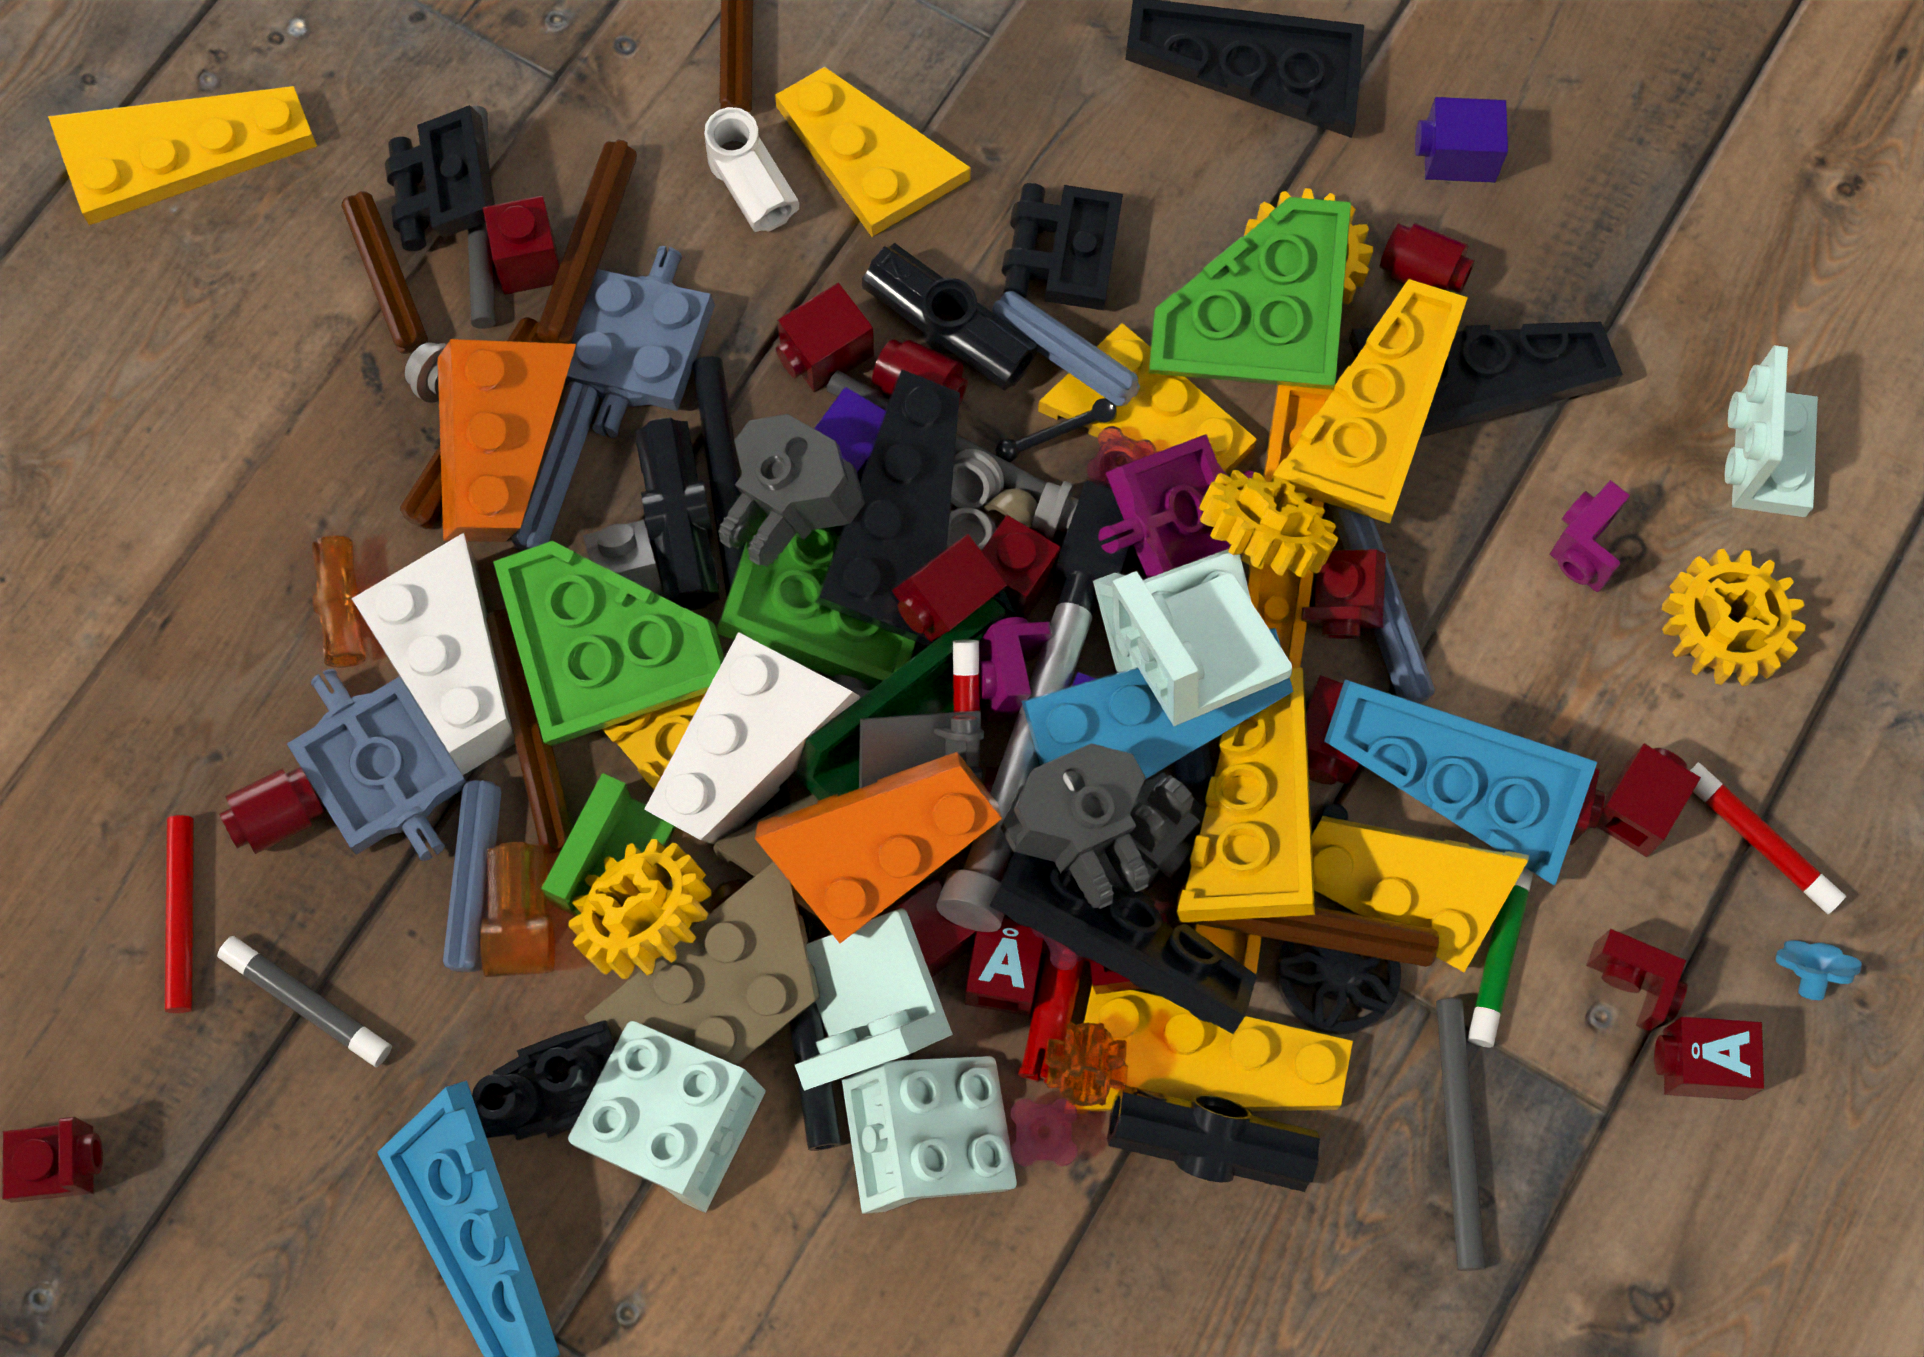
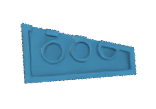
(1127, 717)
(1477, 776)
(465, 1220)

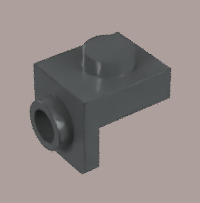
(626, 552)

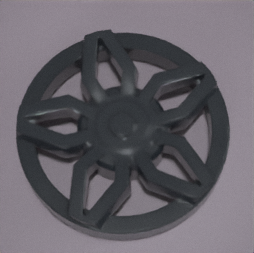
(1336, 977)

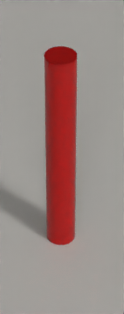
(179, 914)

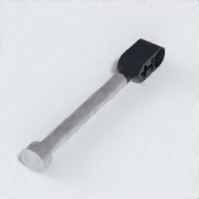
(969, 891)

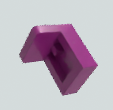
(1576, 548)
(1002, 664)

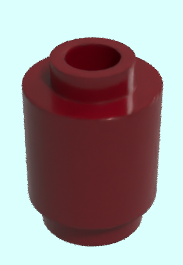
(1427, 258)
(919, 361)
(271, 810)

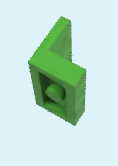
(602, 830)

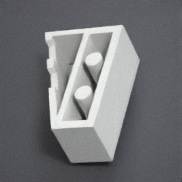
(441, 646)
(744, 740)

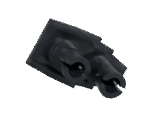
(544, 1084)

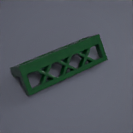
(918, 687)

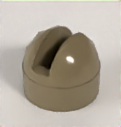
(1014, 503)

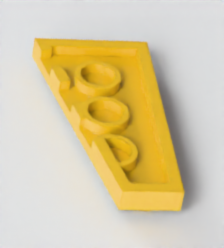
(167, 148)

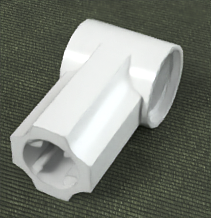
(748, 171)

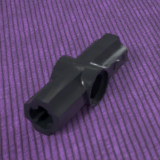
(976, 338)
(677, 513)
(1213, 1138)

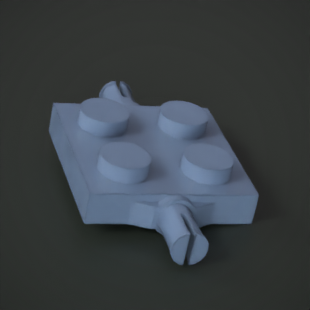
(638, 340)
(377, 765)

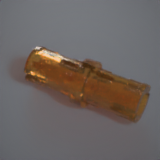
(334, 602)

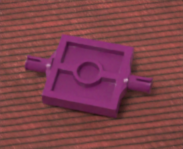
(1162, 504)

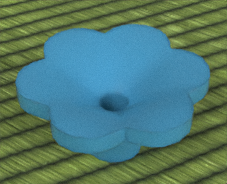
(1817, 965)

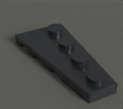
(1266, 59)
(1514, 370)
(904, 509)
(1128, 940)

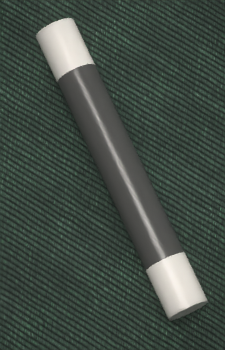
(304, 1001)

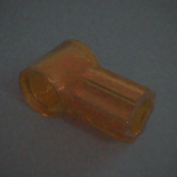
(518, 930)

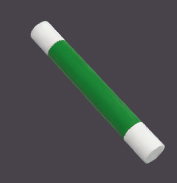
(1499, 964)

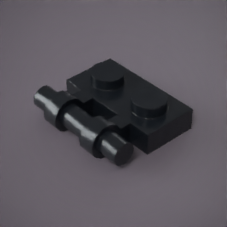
(455, 174)
(1082, 247)

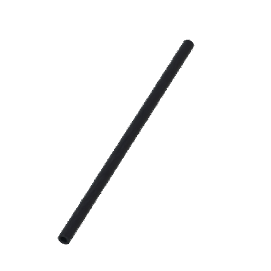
(723, 472)

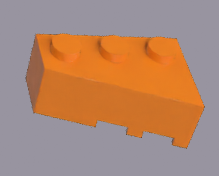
(494, 430)
(878, 842)

